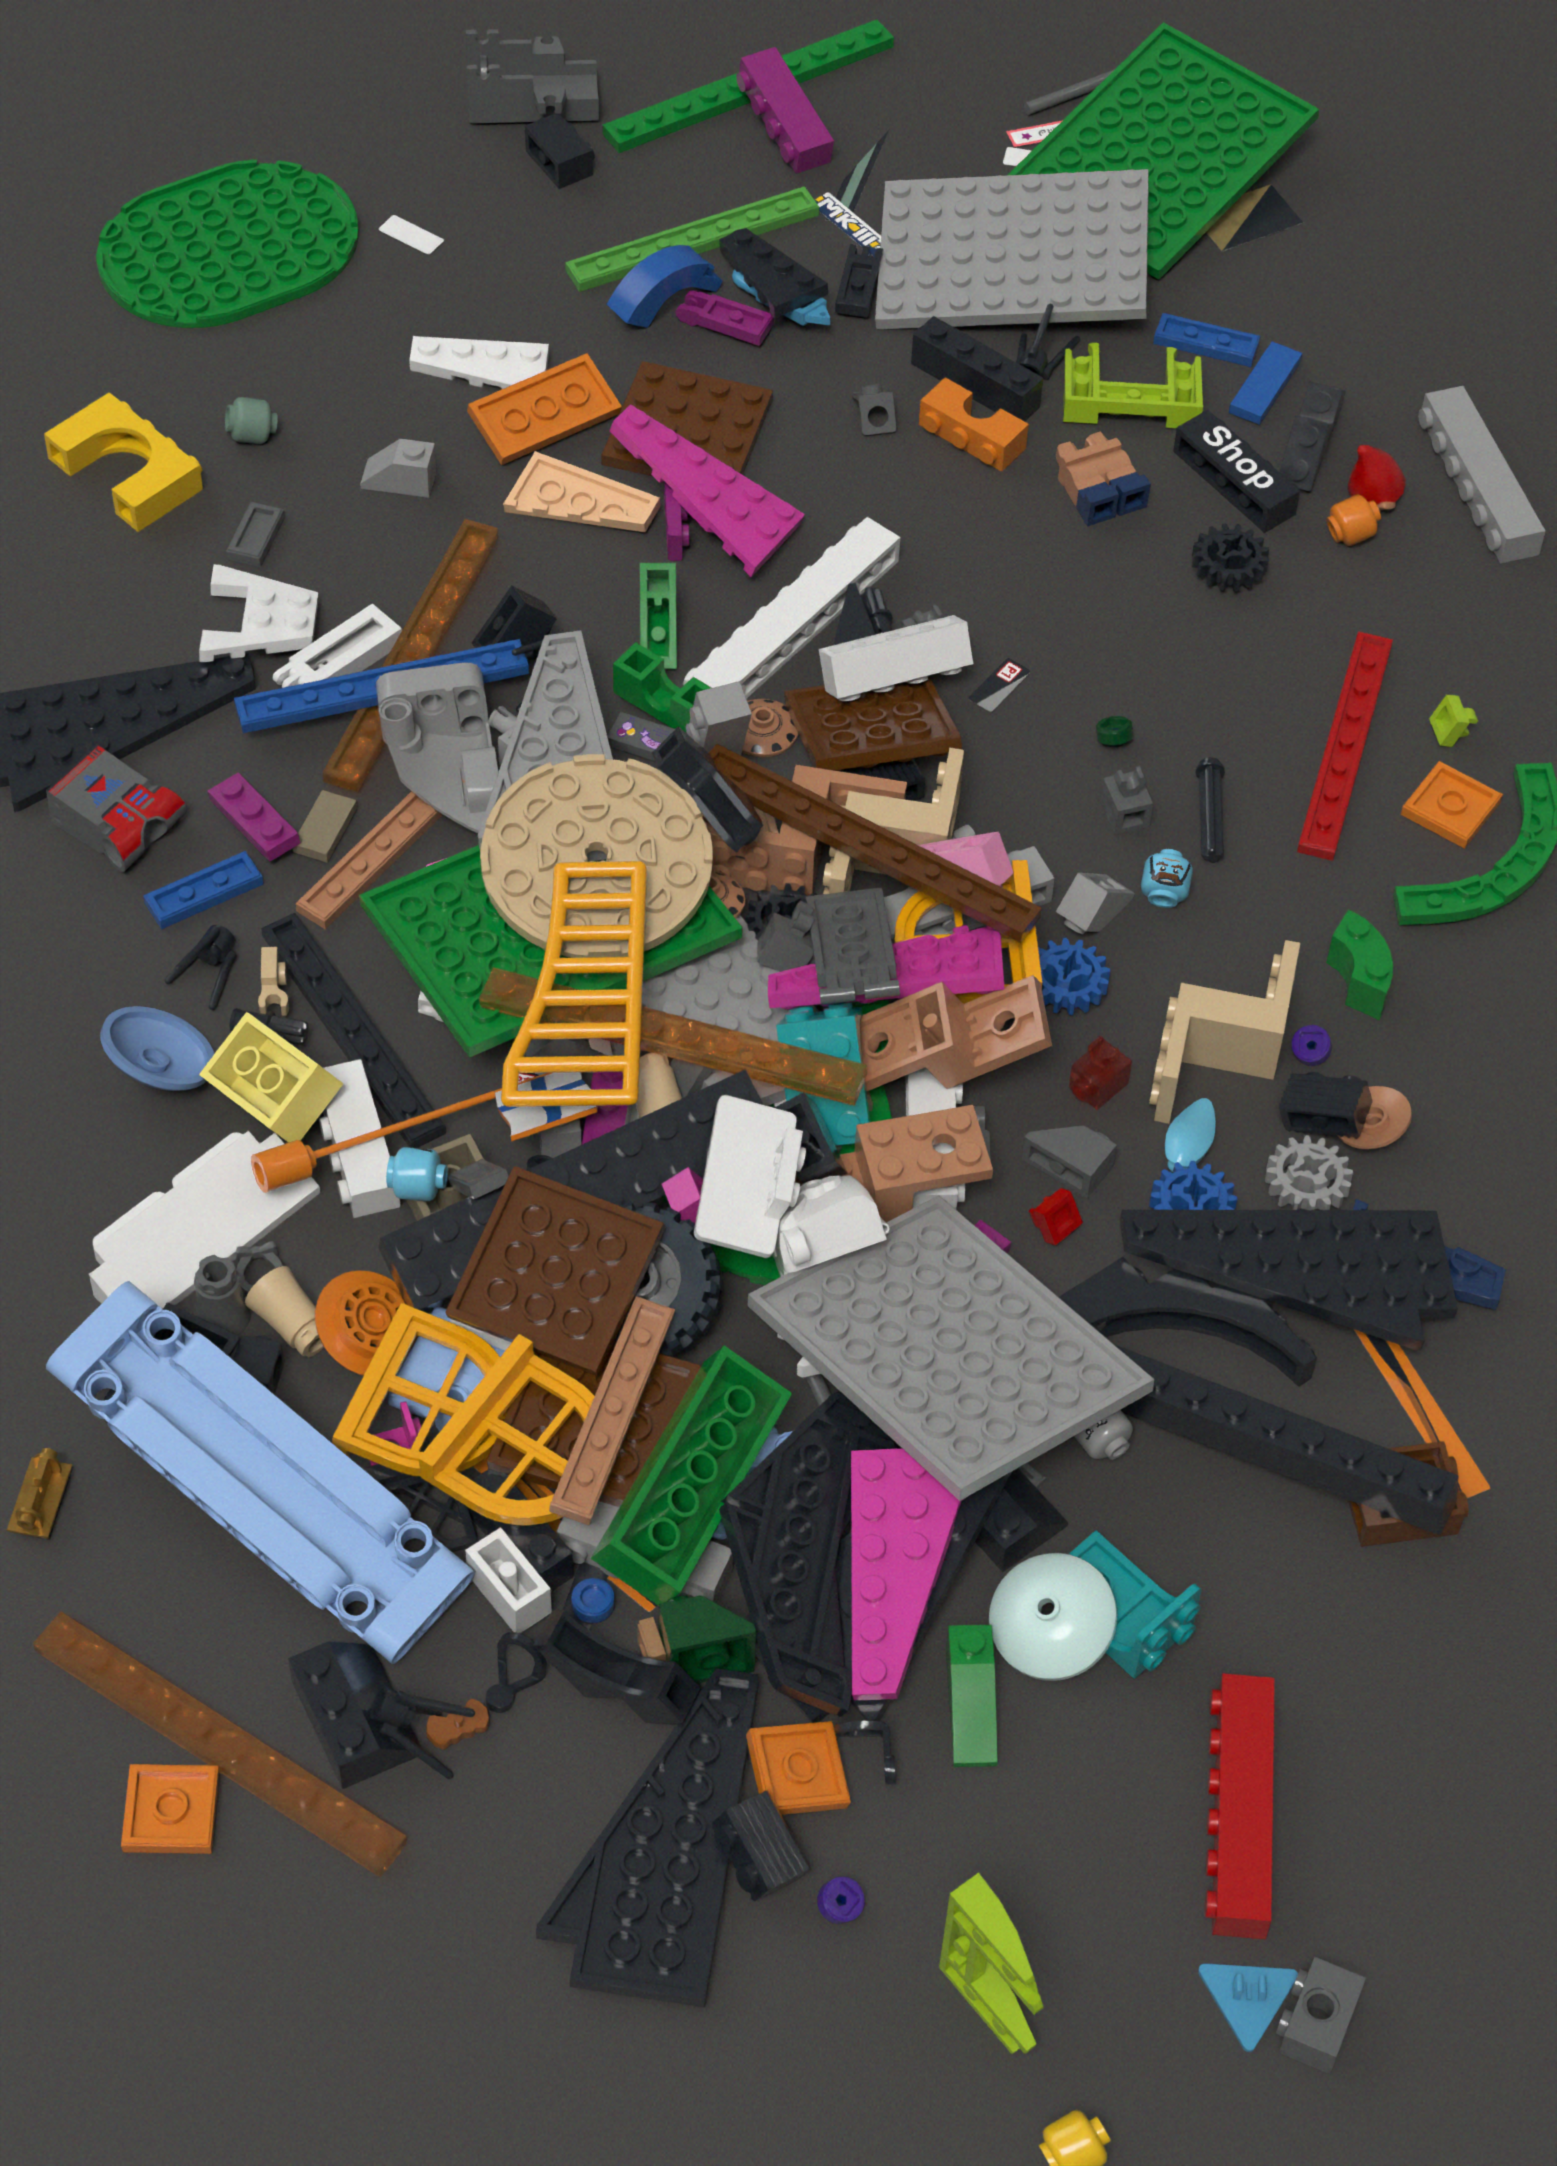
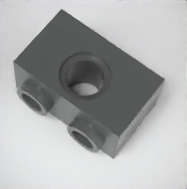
(1312, 2039)

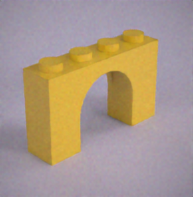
(112, 428)

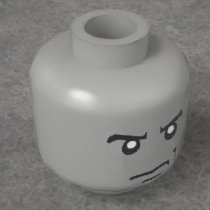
(1107, 1437)

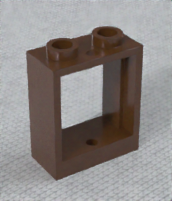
(1375, 1530)

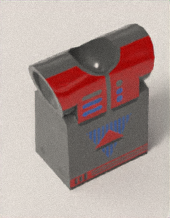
(112, 807)

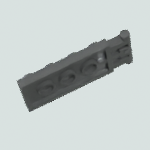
(852, 946)

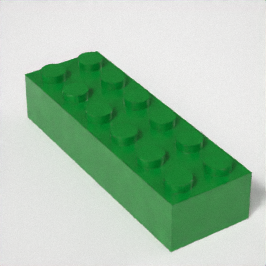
(691, 1469)

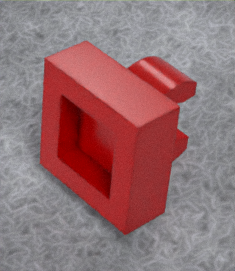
(1056, 1216)

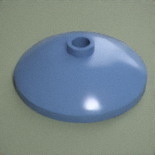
(155, 1048)

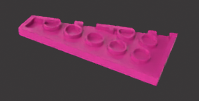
(714, 494)
(962, 961)
(898, 1549)

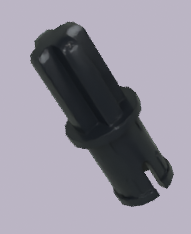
(876, 610)
(289, 1029)

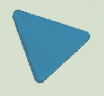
(1248, 1997)

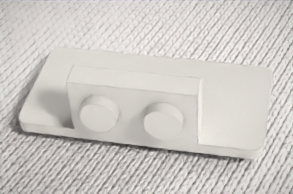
(749, 1176)

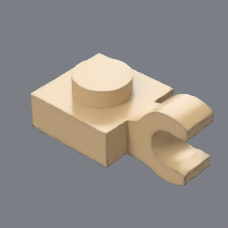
(272, 976)

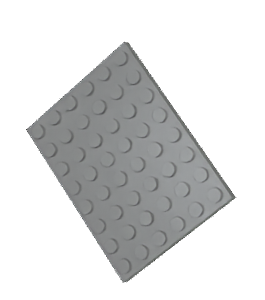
(1011, 247)
(951, 1347)

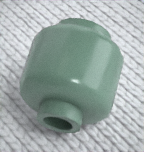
(250, 420)

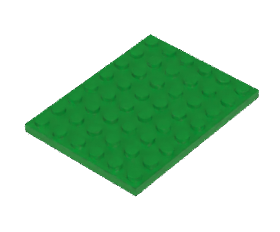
(1190, 121)
(454, 936)

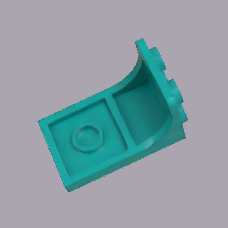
(835, 1034)
(1146, 1614)

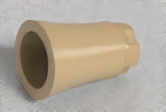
(656, 1084)
(286, 1309)

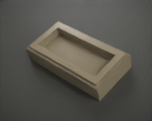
(325, 825)

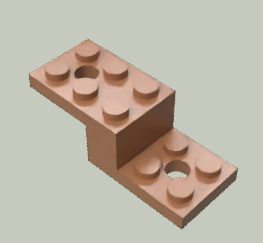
(953, 1037)
(899, 1157)

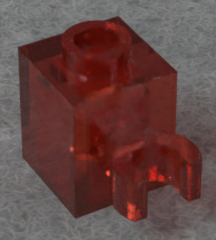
(1099, 1073)

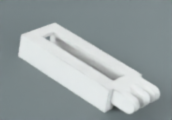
(345, 649)

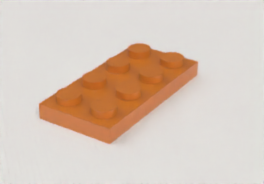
(544, 408)

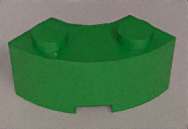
(1363, 962)

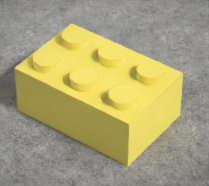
(271, 1079)

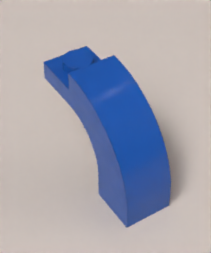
(658, 278)

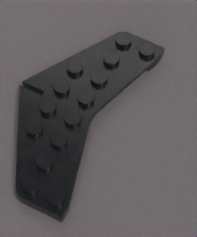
(785, 1546)

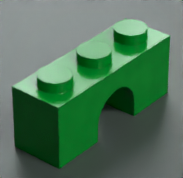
(643, 682)

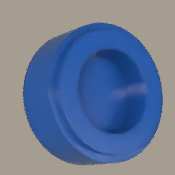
(592, 1600)

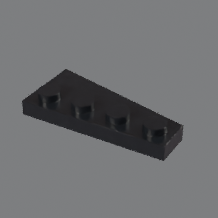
(773, 274)

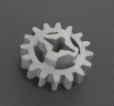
(1309, 1175)

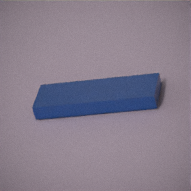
(1206, 339)
(1265, 383)
(203, 890)

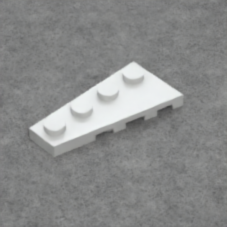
(478, 360)

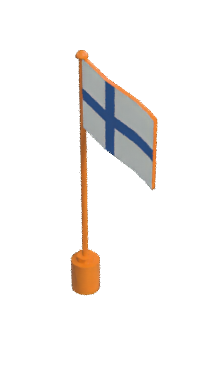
(295, 1162)

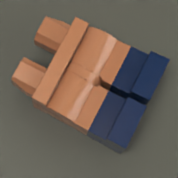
(1101, 477)

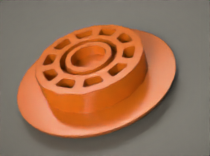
(372, 1306)

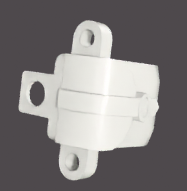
(827, 1222)

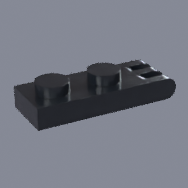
(858, 281)

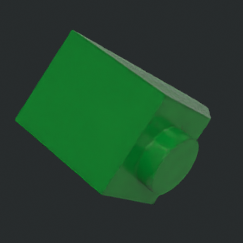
(659, 611)
(972, 1695)

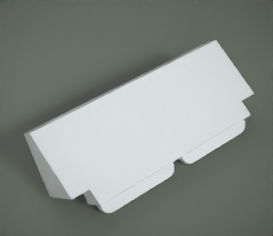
(205, 1214)

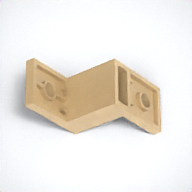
(909, 819)
(1224, 1031)

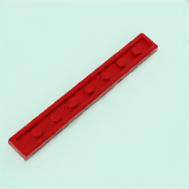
(1345, 746)

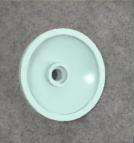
(1069, 1637)

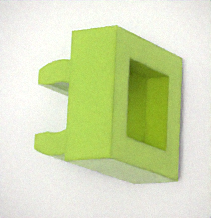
(1451, 720)

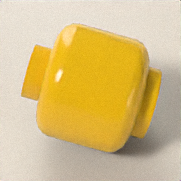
(1075, 2141)

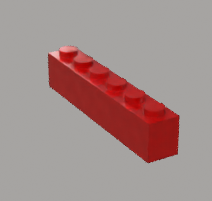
(1242, 1807)

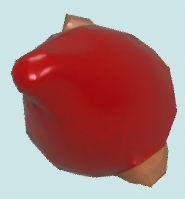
(1376, 477)

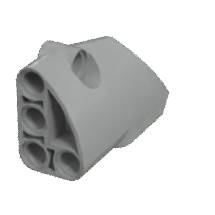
(439, 736)

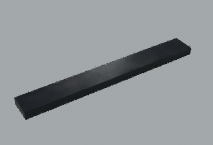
(352, 1028)

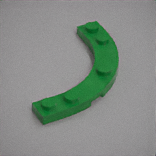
(1510, 875)

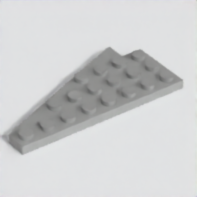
(555, 718)

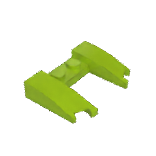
(1087, 395)
(987, 1958)

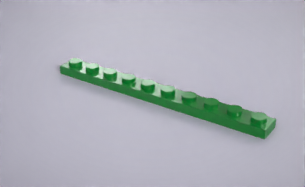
(726, 95)

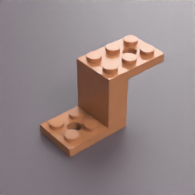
(793, 854)

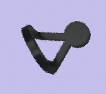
(501, 1696)
(871, 1729)

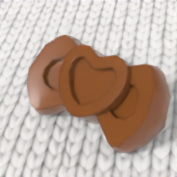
(453, 1728)

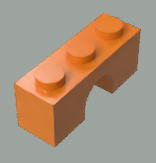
(991, 439)

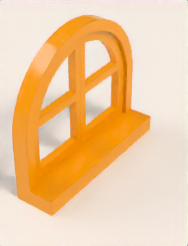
(1022, 956)
(381, 1377)
(482, 1415)

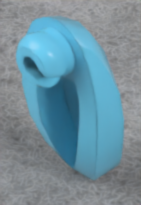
(1190, 1134)

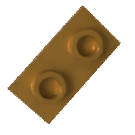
(40, 1495)

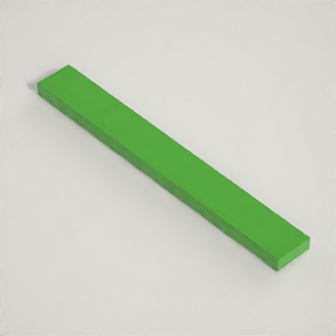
(699, 235)

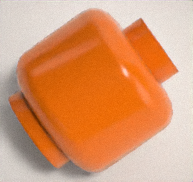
(1353, 520)

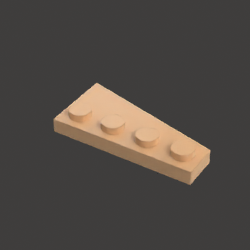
(576, 495)

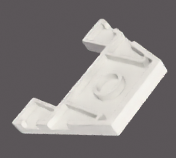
(274, 615)

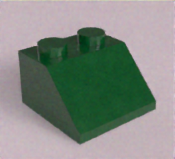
(705, 1637)

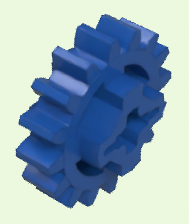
(1072, 976)
(1190, 1187)

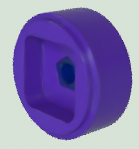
(1311, 1045)
(840, 1900)

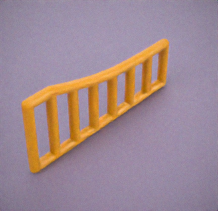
(545, 996)

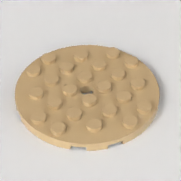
(587, 807)

